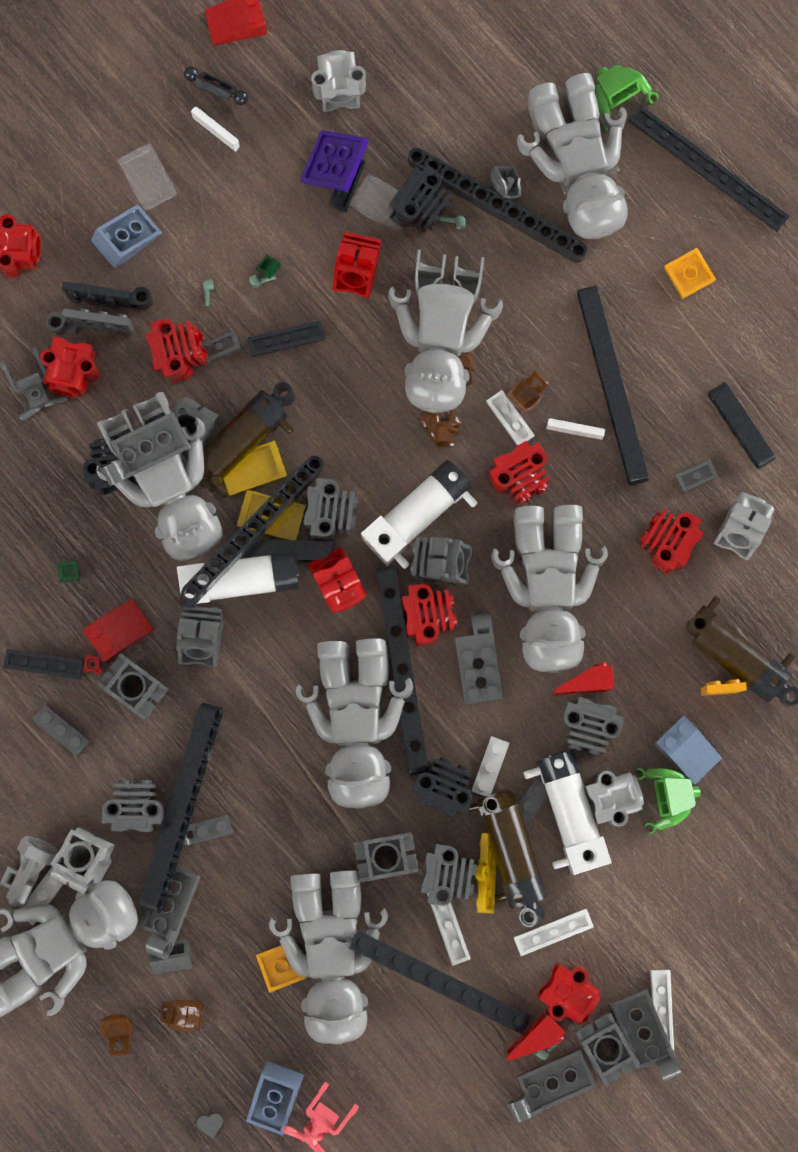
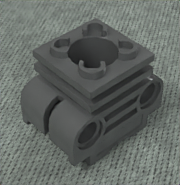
(187, 411)
(329, 510)
(441, 560)
(200, 636)
(116, 686)
(590, 725)
(133, 807)
(372, 871)
(447, 876)
(620, 1058)

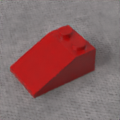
(235, 21)
(118, 630)
(596, 679)
(539, 1036)

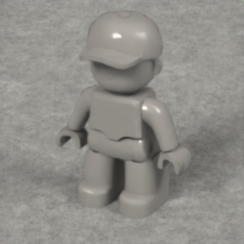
(594, 200)
(436, 375)
(185, 520)
(550, 590)
(356, 720)
(60, 942)
(334, 1003)

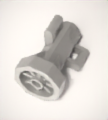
(34, 856)

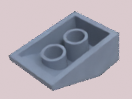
(125, 236)
(688, 749)
(274, 1097)

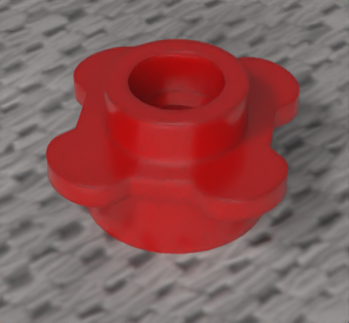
(89, 659)

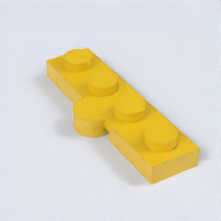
(486, 876)

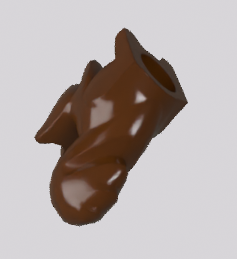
(440, 430)

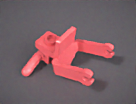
(321, 1122)

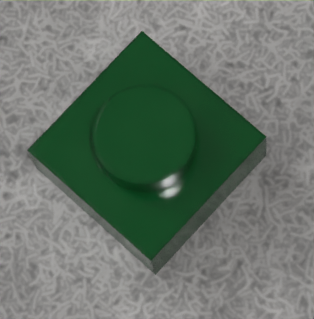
(268, 266)
(68, 571)

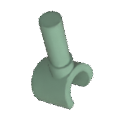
(459, 220)
(255, 282)
(208, 285)
(543, 1054)

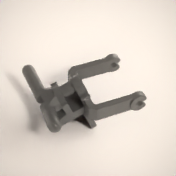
(33, 389)

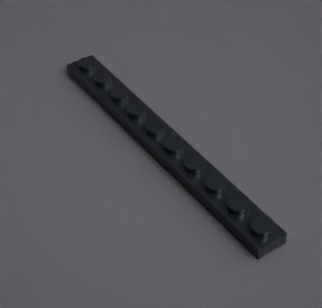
(708, 168)
(439, 982)

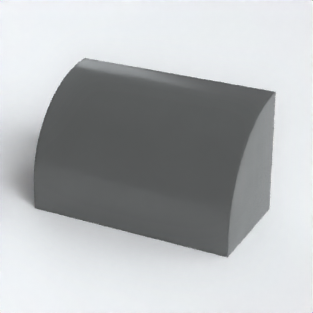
(178, 959)

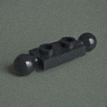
(215, 85)

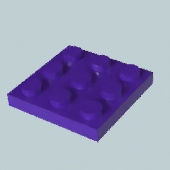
(334, 160)

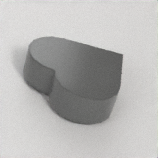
(210, 1124)

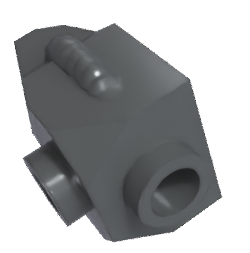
(506, 181)

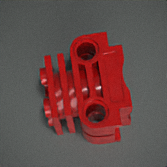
(356, 264)
(176, 349)
(520, 472)
(671, 539)
(427, 613)

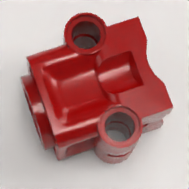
(18, 246)
(68, 370)
(337, 581)
(574, 996)

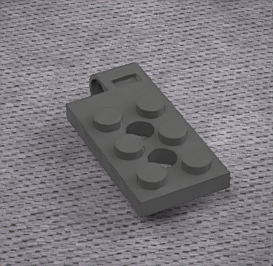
(84, 318)
(132, 457)
(481, 646)
(168, 924)
(655, 1048)
(537, 1094)

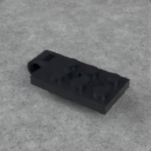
(111, 297)

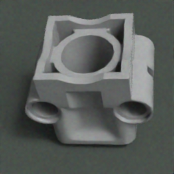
(338, 80)
(744, 525)
(619, 795)
(76, 847)

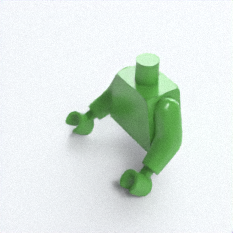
(619, 85)
(673, 795)

